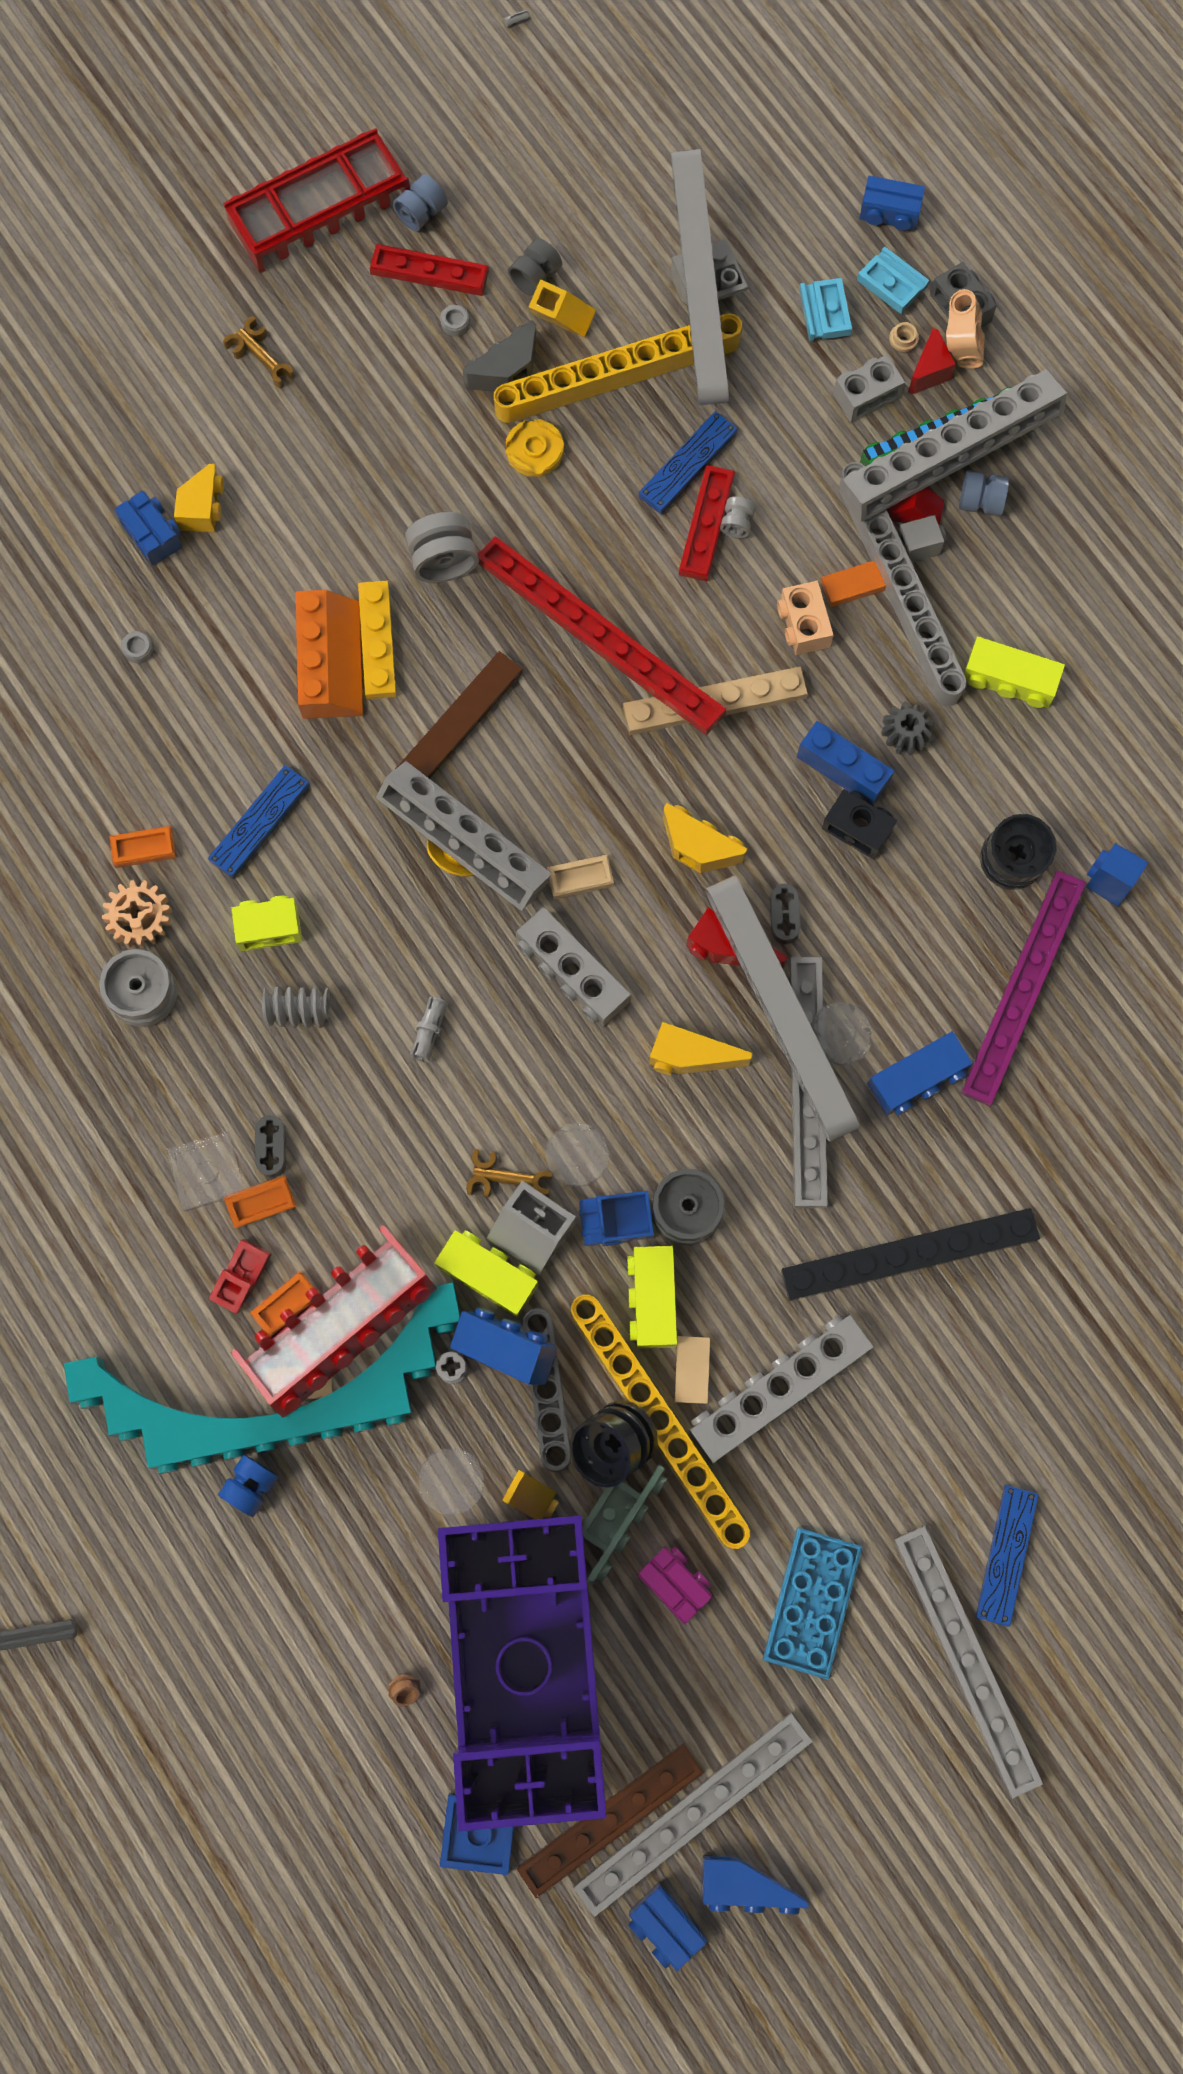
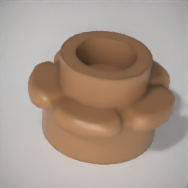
(404, 1690)

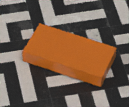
(853, 583)
(142, 847)
(260, 1201)
(289, 1296)

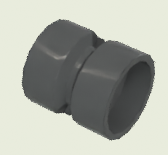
(537, 263)

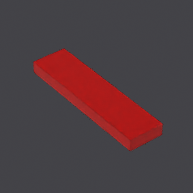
(429, 269)
(706, 523)

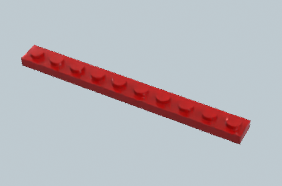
(601, 636)

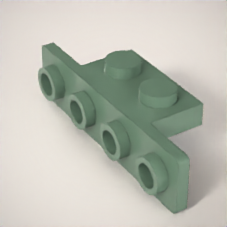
(612, 1518)

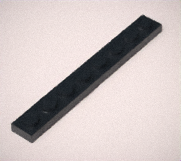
(910, 1254)

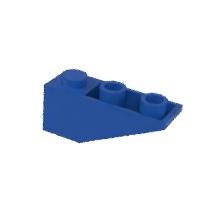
(736, 1883)

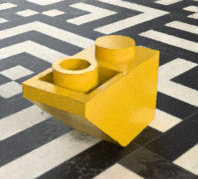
(561, 308)
(197, 501)

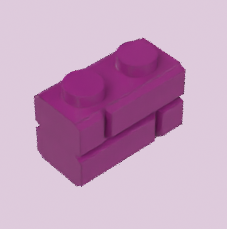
(675, 1584)

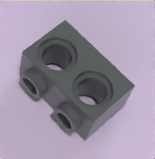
(962, 277)

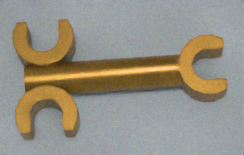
(250, 339)
(483, 1174)

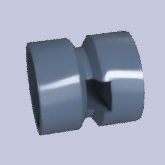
(420, 202)
(984, 493)

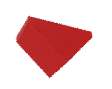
(933, 366)
(917, 506)

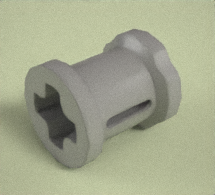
(459, 1373)

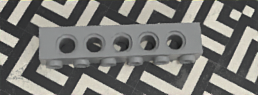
(463, 835)
(852, 1346)

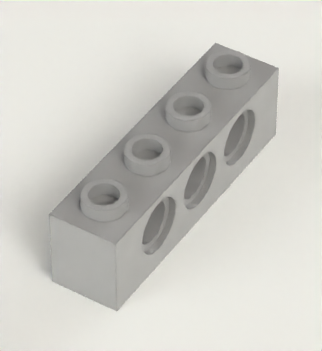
(545, 928)

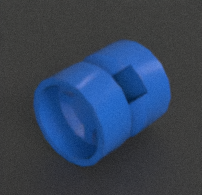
(242, 1496)

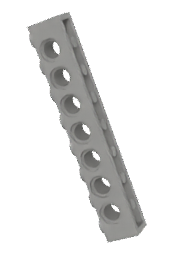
(953, 445)

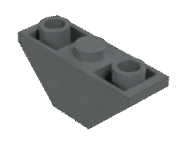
(503, 361)

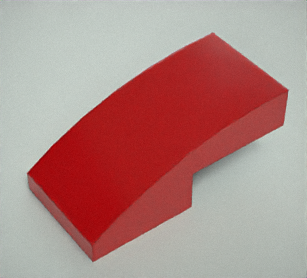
(240, 1276)

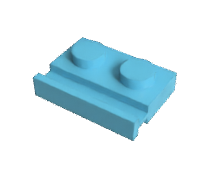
(892, 280)
(825, 309)

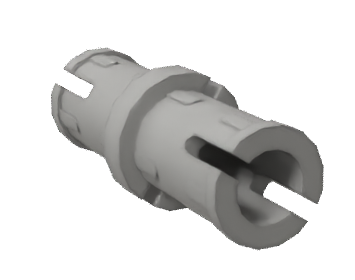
(428, 1029)

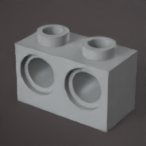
(872, 392)

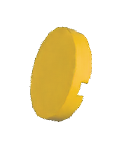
(534, 448)

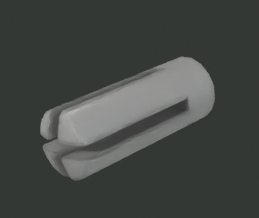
(516, 18)

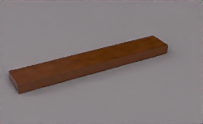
(463, 715)
(622, 1813)

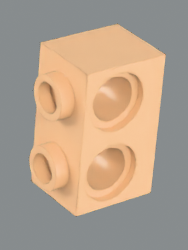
(811, 617)

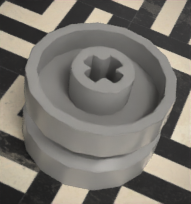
(441, 547)
(127, 973)

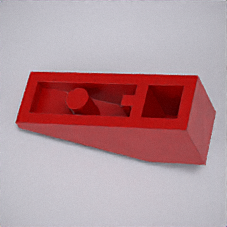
(711, 942)

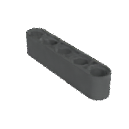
(554, 1405)

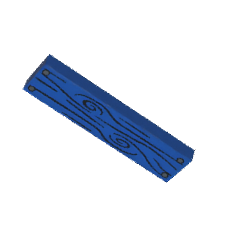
(688, 462)
(259, 821)
(1006, 1556)

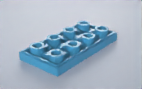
(812, 1603)

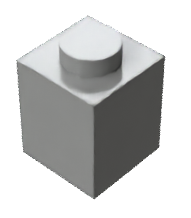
(922, 538)

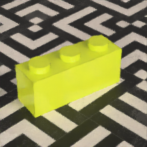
(1013, 673)
(487, 1272)
(653, 1297)

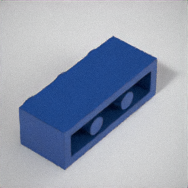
(844, 763)
(920, 1074)
(504, 1346)

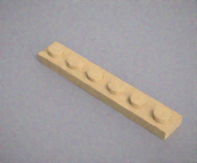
(734, 695)

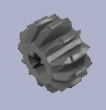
(907, 717)

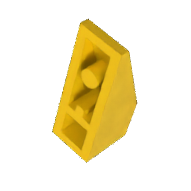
(688, 1052)
(531, 1497)

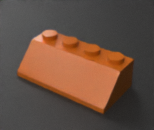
(328, 655)

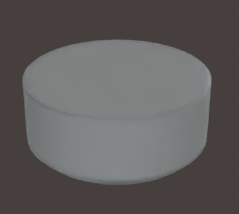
(455, 320)
(137, 647)

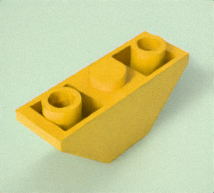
(700, 843)

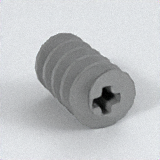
(295, 1007)

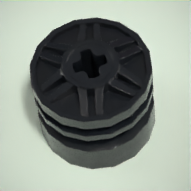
(1034, 848)
(613, 1443)

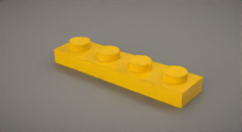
(377, 640)

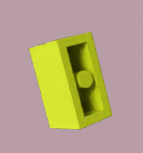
(266, 923)

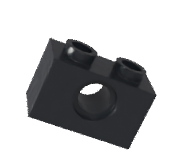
(865, 839)

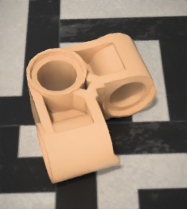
(964, 330)

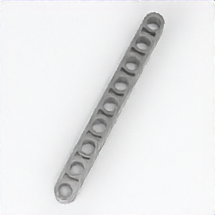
(699, 277)
(910, 595)
(782, 1009)

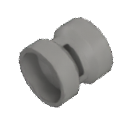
(736, 521)

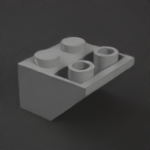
(727, 272)
(531, 1227)

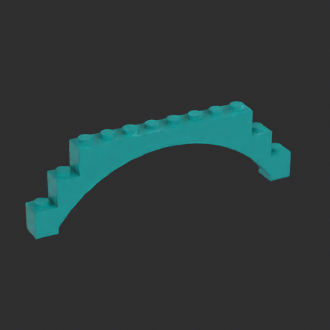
(182, 1437)

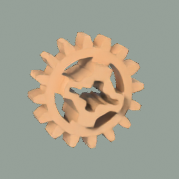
(132, 901)

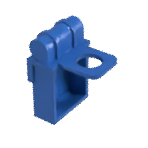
(616, 1218)

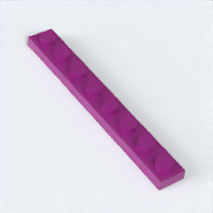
(1023, 988)

